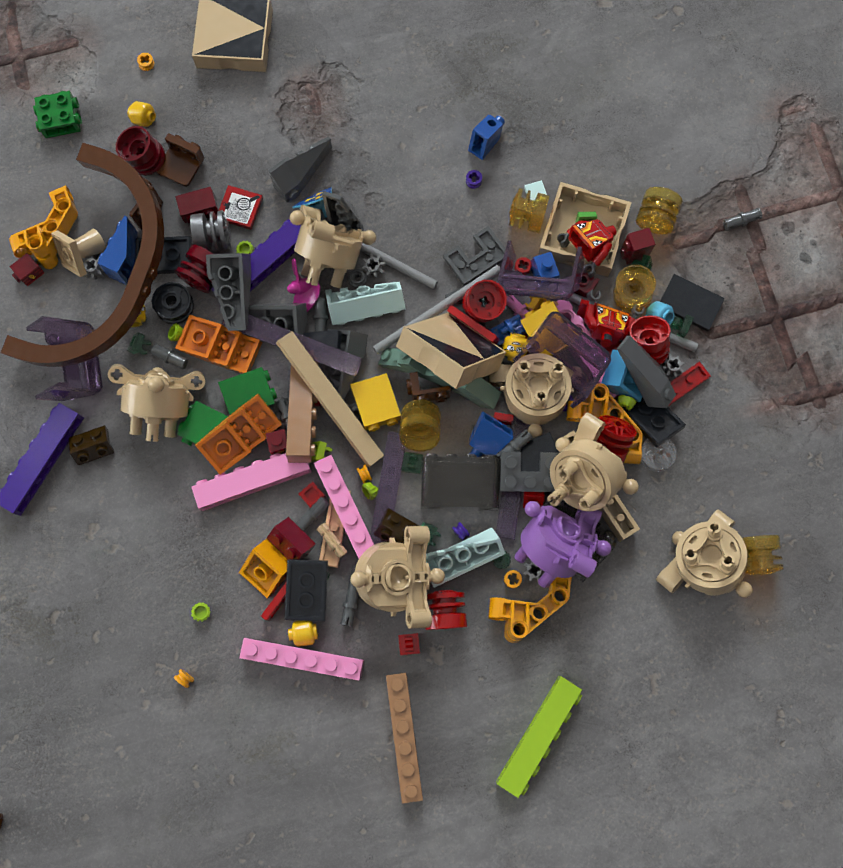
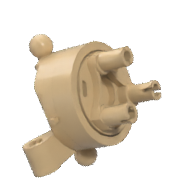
(327, 245)
(534, 389)
(154, 399)
(586, 471)
(708, 559)
(397, 576)

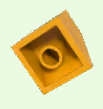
(265, 568)

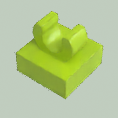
(320, 451)

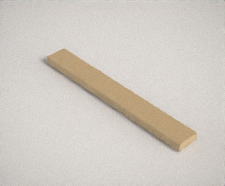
(329, 399)

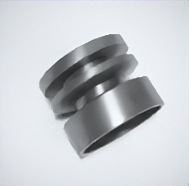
(211, 231)

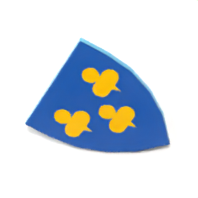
(313, 199)

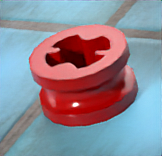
(525, 261)

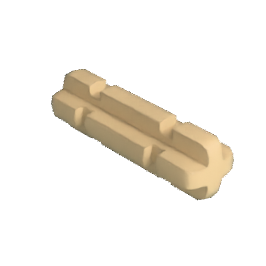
(332, 540)

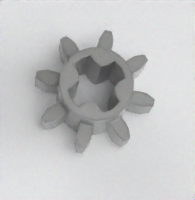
(369, 263)
(89, 264)
(676, 366)
(532, 574)

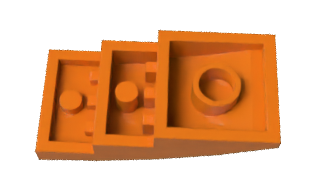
(218, 345)
(238, 434)

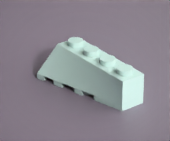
(364, 302)
(466, 555)

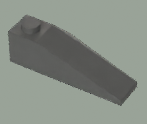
(292, 175)
(341, 212)
(231, 285)
(352, 343)

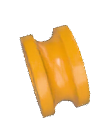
(145, 57)
(364, 474)
(518, 577)
(184, 678)

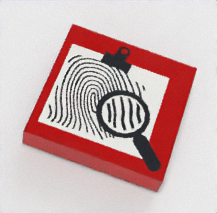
(240, 206)

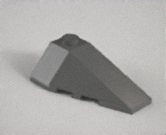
(286, 315)
(647, 374)

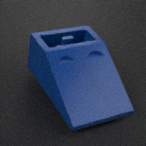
(120, 253)

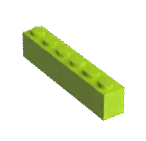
(538, 737)

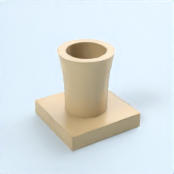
(73, 251)

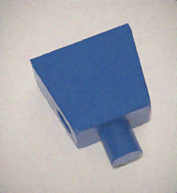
(489, 130)
(544, 266)
(489, 436)

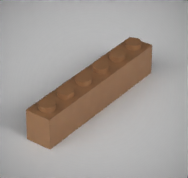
(300, 421)
(404, 738)

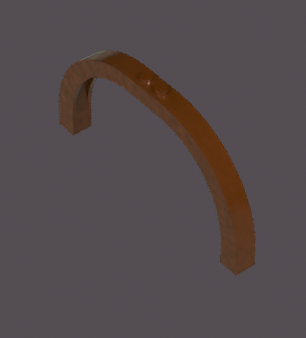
(138, 285)

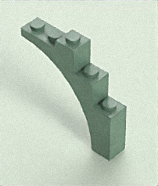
(477, 391)

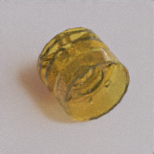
(528, 210)
(659, 210)
(632, 279)
(420, 425)
(760, 554)

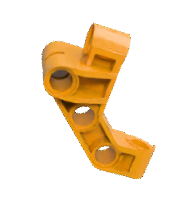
(38, 238)
(602, 406)
(520, 613)

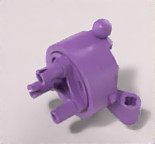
(560, 542)

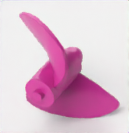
(303, 291)

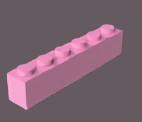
(247, 480)
(344, 505)
(302, 659)

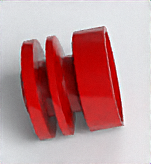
(493, 295)
(653, 336)
(617, 436)
(445, 610)

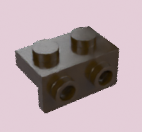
(90, 445)
(392, 526)

